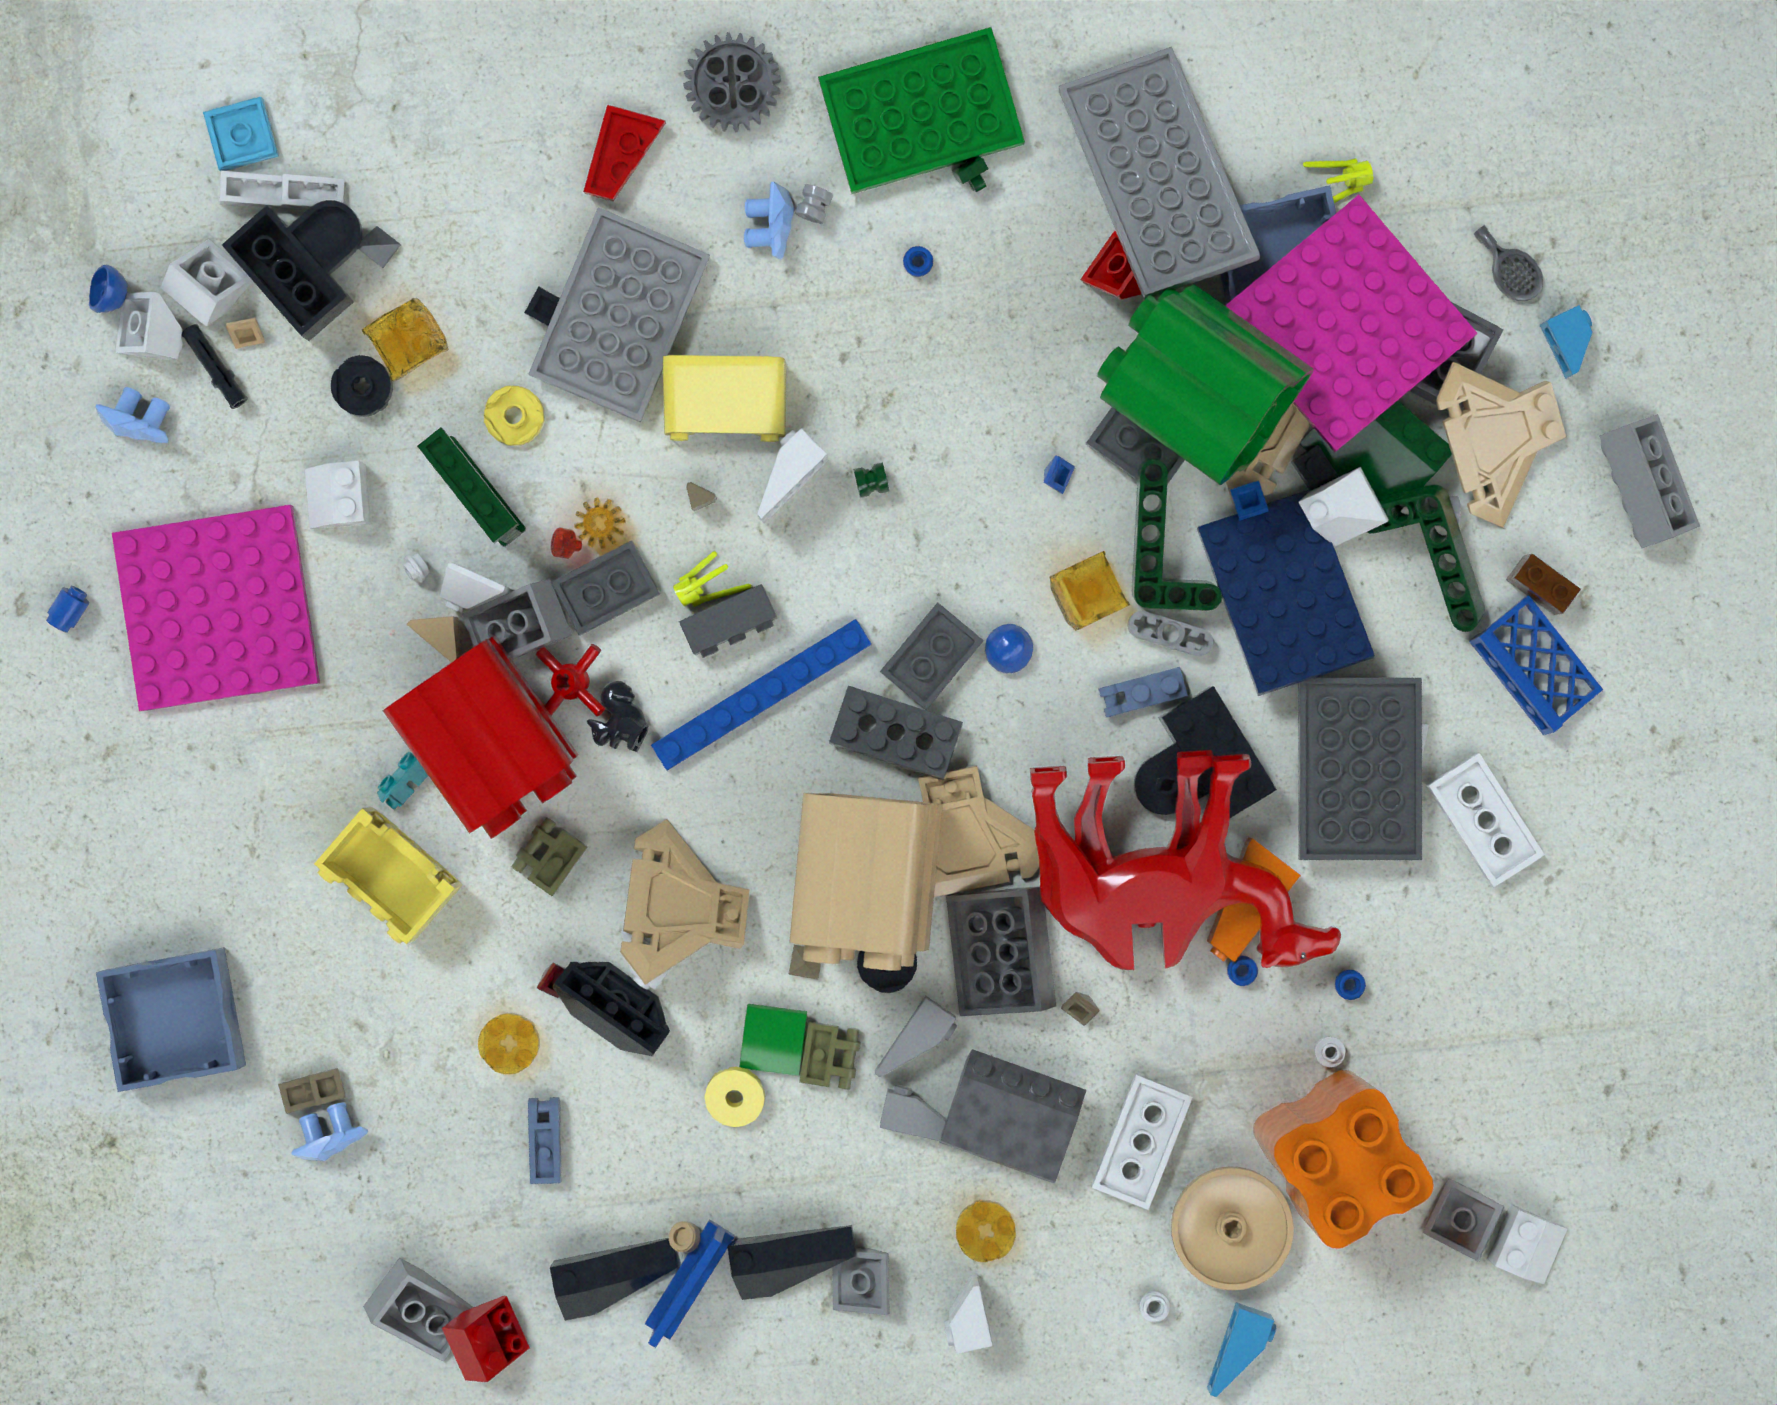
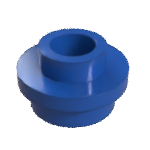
(918, 251)
(1249, 977)
(1358, 989)

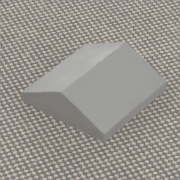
(1463, 1219)
(862, 1283)

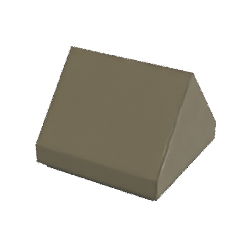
(699, 496)

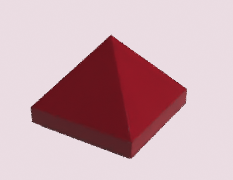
(548, 979)

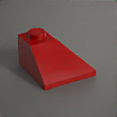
(1112, 271)

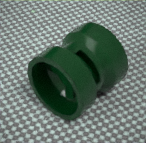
(871, 480)

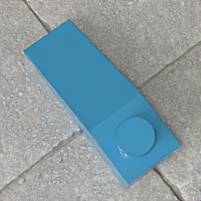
(1242, 1343)

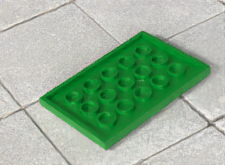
(921, 110)

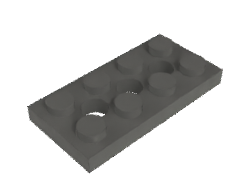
(903, 752)

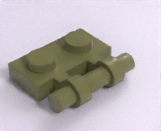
(556, 862)
(820, 1051)

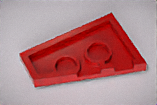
(619, 150)

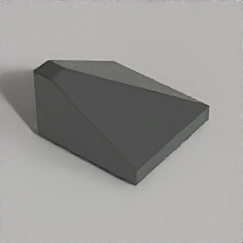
(379, 246)

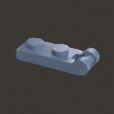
(1144, 691)
(544, 1141)

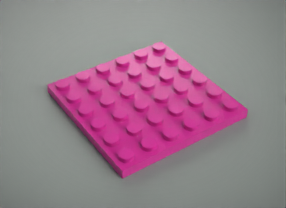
(1356, 315)
(215, 608)

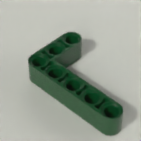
(1437, 546)
(1156, 548)

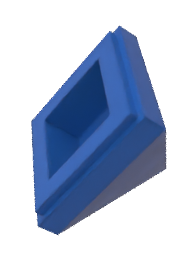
(1058, 474)

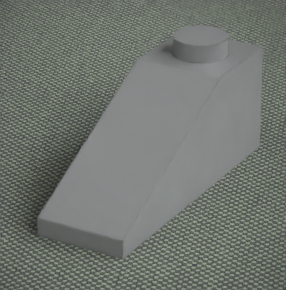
(922, 1032)
(911, 1115)

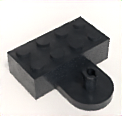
(296, 261)
(1196, 726)

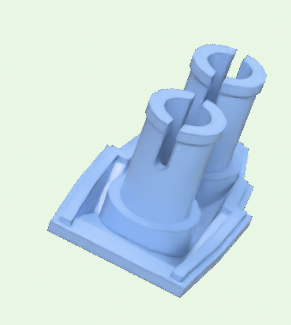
(779, 212)
(124, 424)
(320, 1147)

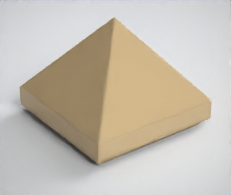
(245, 333)

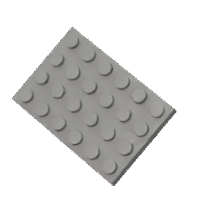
(619, 314)

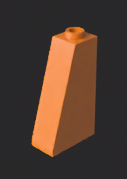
(1240, 922)

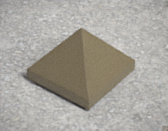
(803, 968)
(1080, 1008)

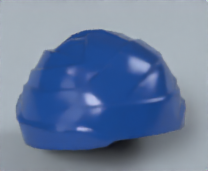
(107, 290)
(1008, 648)

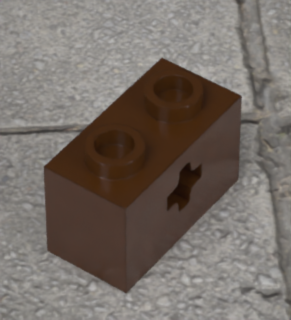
(1543, 584)

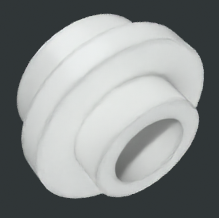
(416, 567)
(1321, 1047)
(1158, 1315)

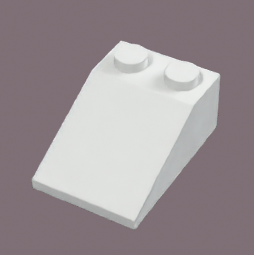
(792, 469)

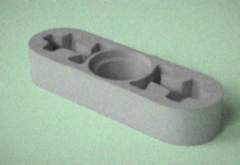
(1189, 647)

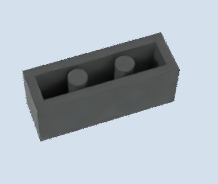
(728, 621)

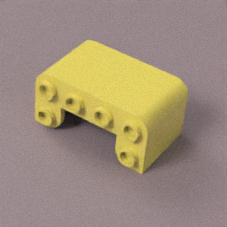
(388, 874)

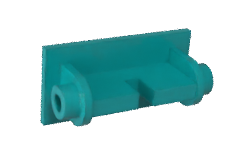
(396, 787)

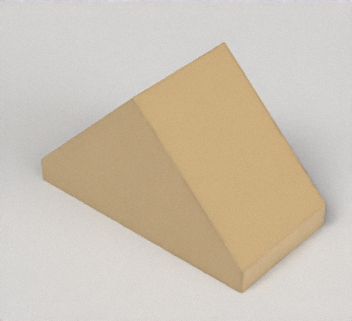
(440, 633)

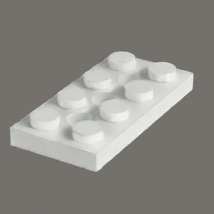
(1506, 821)
(1154, 1158)

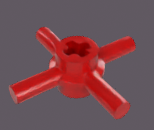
(571, 680)

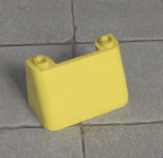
(724, 396)

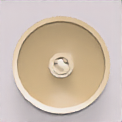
(1232, 1228)

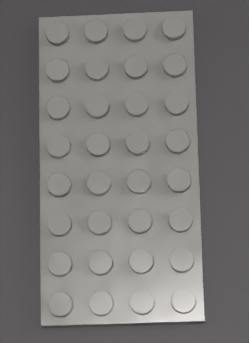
(1158, 173)

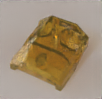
(400, 337)

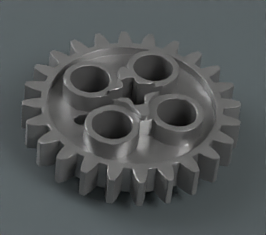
(705, 84)

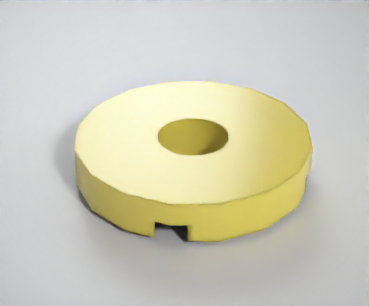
(526, 428)
(732, 1113)

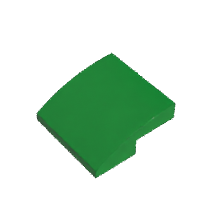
(773, 1039)

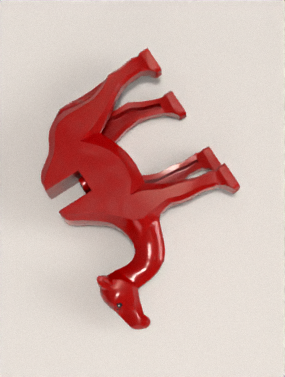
(1169, 885)

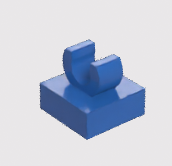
(1249, 500)

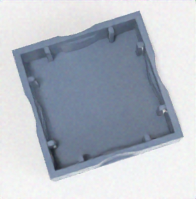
(1277, 230)
(171, 1019)

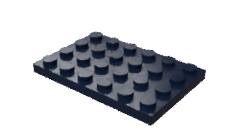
(1284, 596)

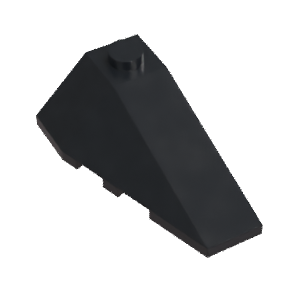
(778, 1261)
(602, 1278)

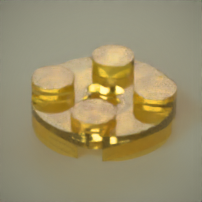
(495, 1054)
(968, 1234)

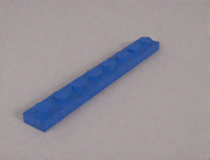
(761, 694)

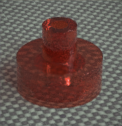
(564, 543)

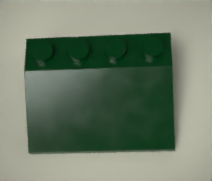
(1393, 452)

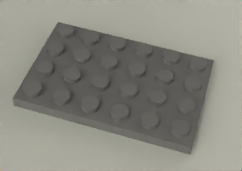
(1360, 769)

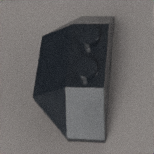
(613, 1006)

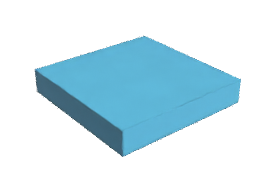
(240, 134)

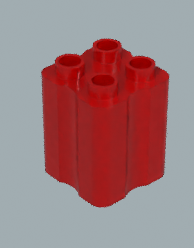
(484, 738)

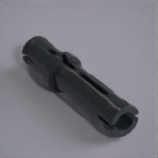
(221, 377)

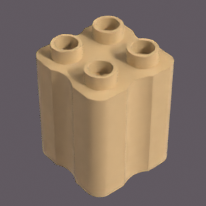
(865, 879)

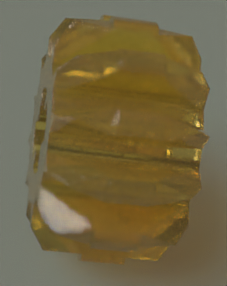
(589, 522)

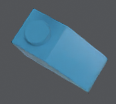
(1568, 338)

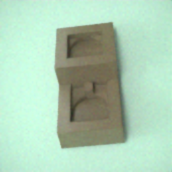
(311, 1090)

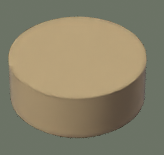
(684, 1237)

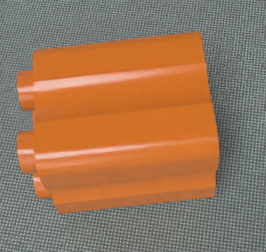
(1343, 1158)

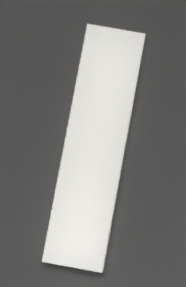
(278, 191)

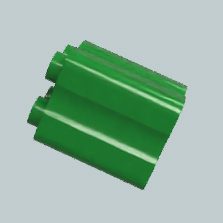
(1202, 381)

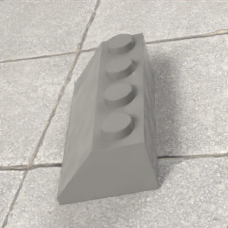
(1649, 481)

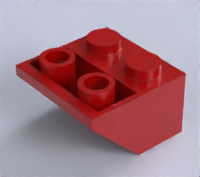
(486, 1339)

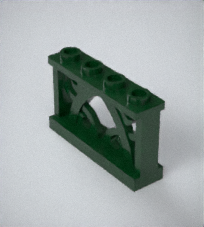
(472, 487)

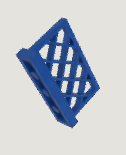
(1521, 685)
(688, 1282)

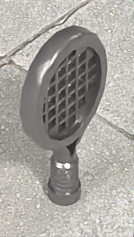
(1490, 242)

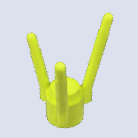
(1355, 175)
(690, 588)

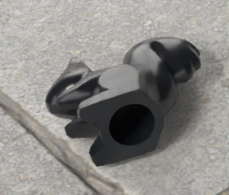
(625, 720)

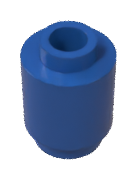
(67, 608)

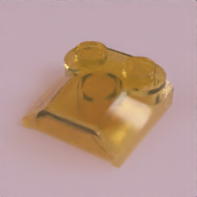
(1087, 591)

